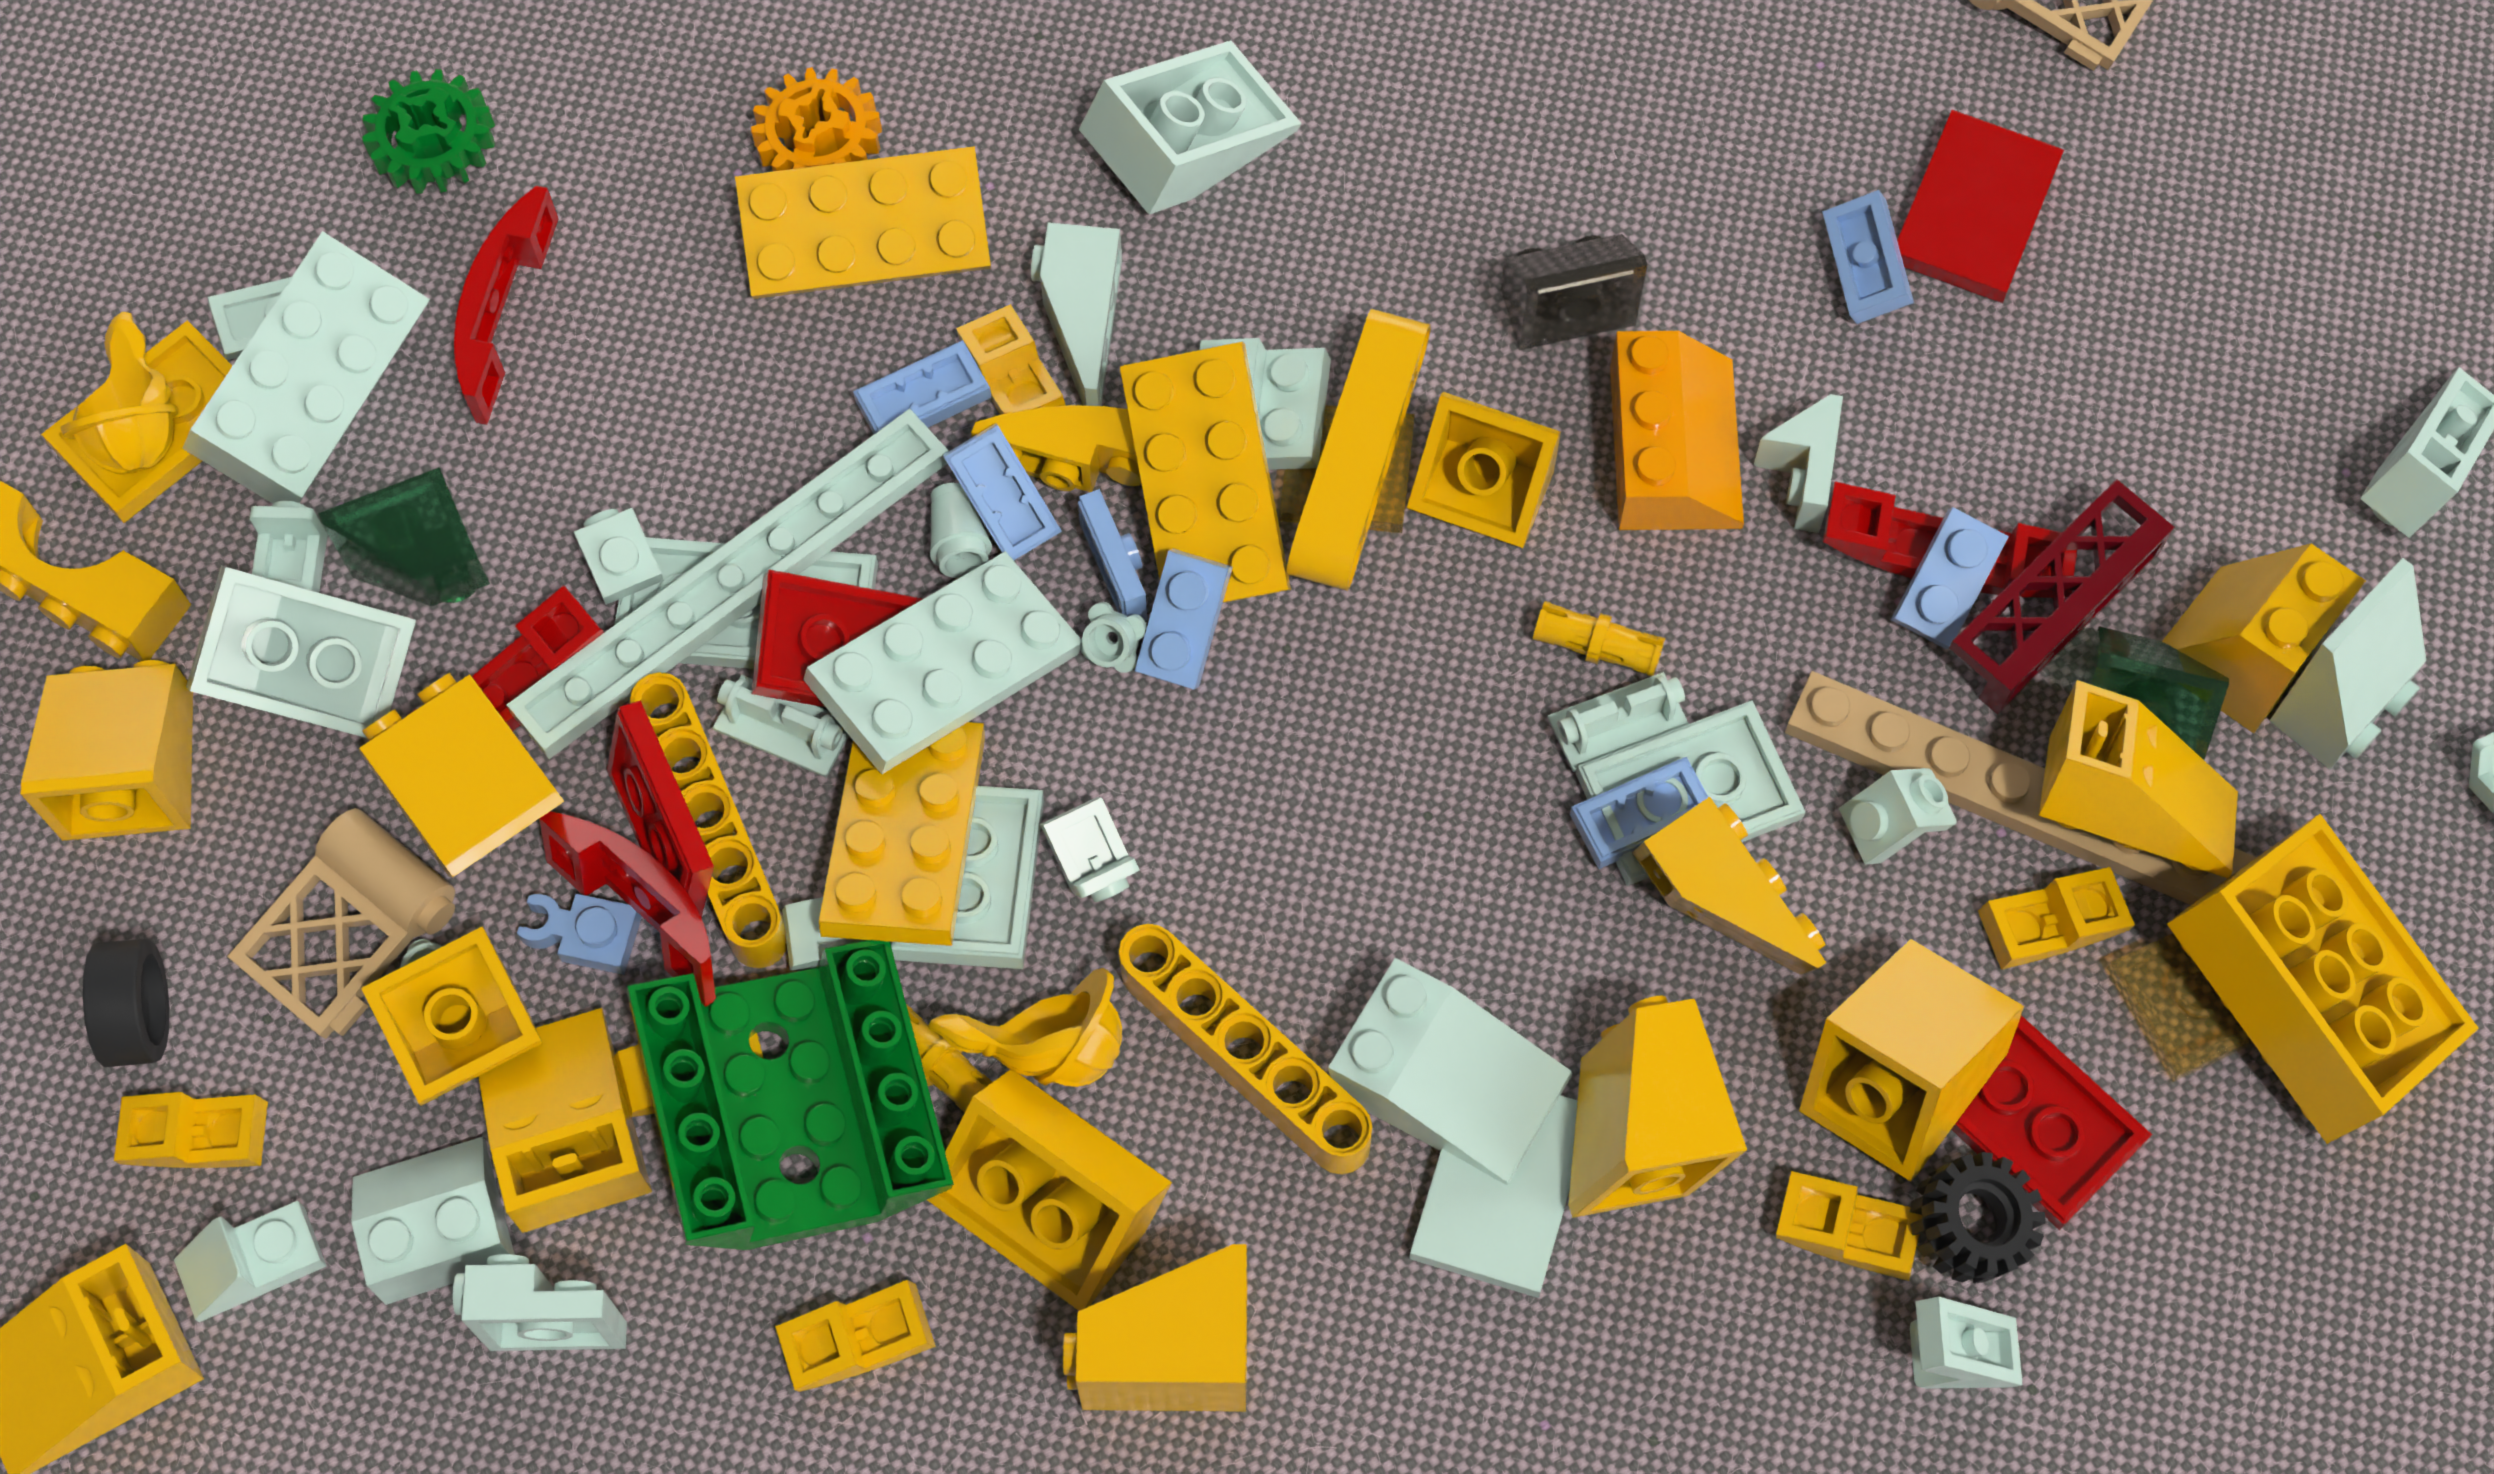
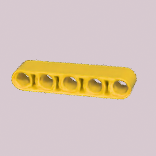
(1358, 450)
(726, 841)
(1254, 1077)

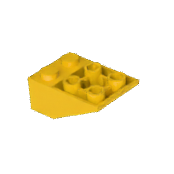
(2136, 783)
(1715, 880)
(562, 1126)
(88, 1360)

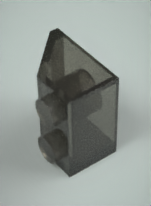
(1573, 289)

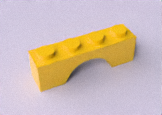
(118, 600)

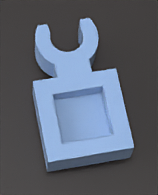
(590, 935)

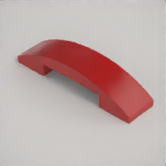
(517, 239)
(1895, 539)
(547, 640)
(597, 856)

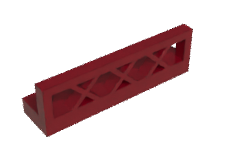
(2069, 615)

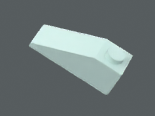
(1079, 292)
(2433, 455)

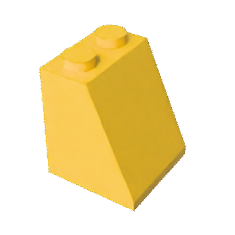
(2265, 624)
(112, 752)
(458, 773)
(1908, 1057)
(1650, 1111)
(1166, 1341)

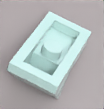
(1807, 451)
(244, 1262)
(1963, 1346)

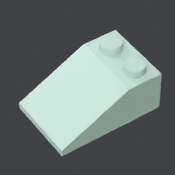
(1185, 124)
(299, 652)
(2358, 673)
(1448, 1072)

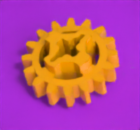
(813, 125)

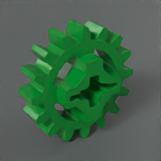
(428, 131)

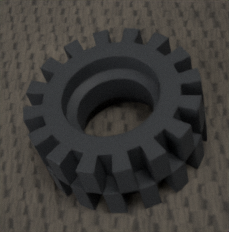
(2009, 1207)

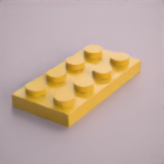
(863, 222)
(1206, 465)
(903, 844)

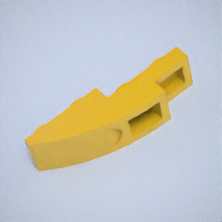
(1070, 444)

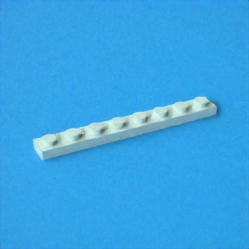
(728, 583)

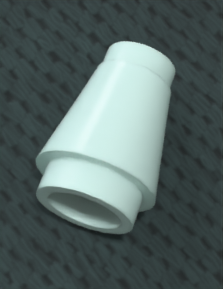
(956, 532)

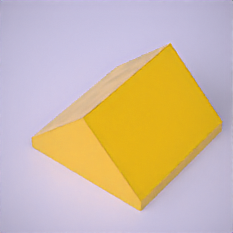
(1484, 469)
(452, 1015)

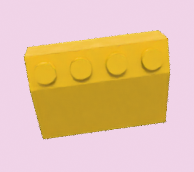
(2324, 979)

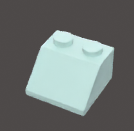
(428, 1220)

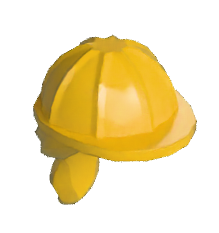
(130, 416)
(1054, 1041)

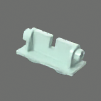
(1619, 719)
(780, 727)

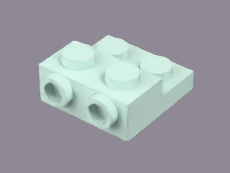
(1289, 400)
(519, 1310)

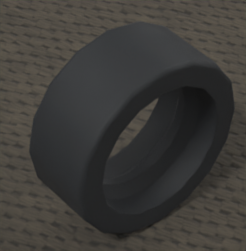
(126, 1002)

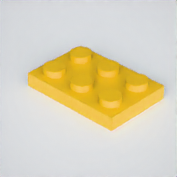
(193, 374)

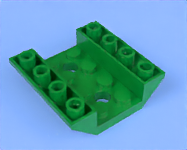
(840, 1095)

